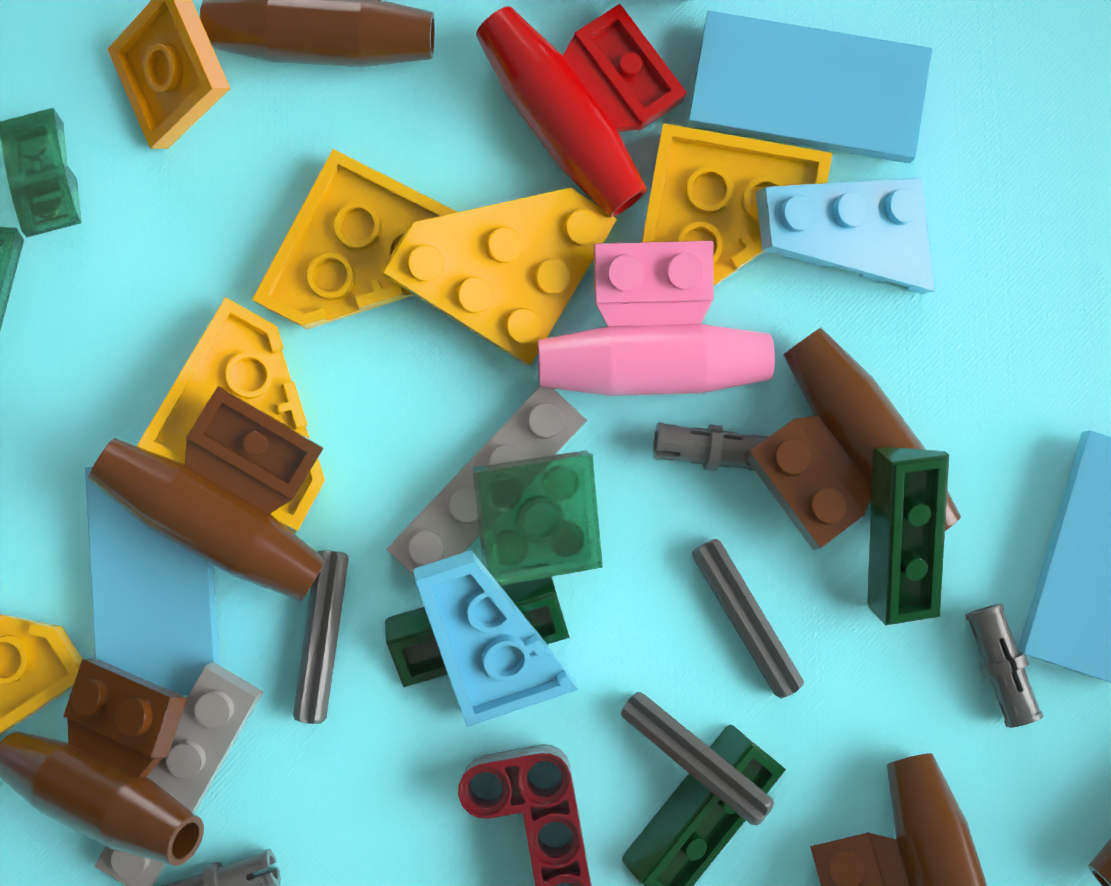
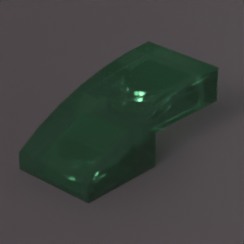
(38, 172)

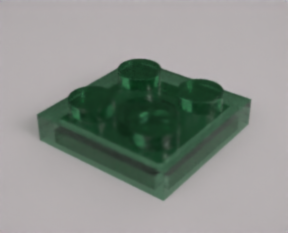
(538, 517)

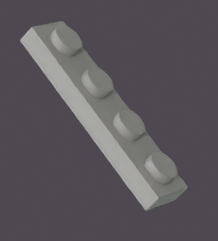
(451, 518)
(202, 742)

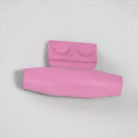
(654, 330)

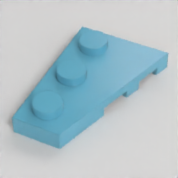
(854, 226)
(486, 641)

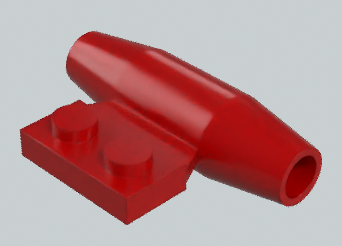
(581, 100)

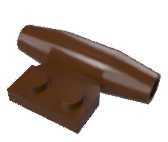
(320, 31)
(824, 461)
(223, 496)
(99, 776)
(930, 841)

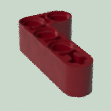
(538, 807)

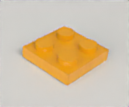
(168, 70)

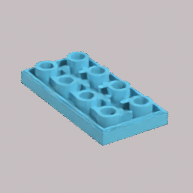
(810, 87)
(1073, 593)
(148, 599)

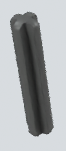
(747, 618)
(321, 639)
(697, 759)

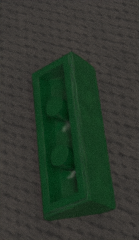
(907, 533)
(417, 651)
(694, 821)

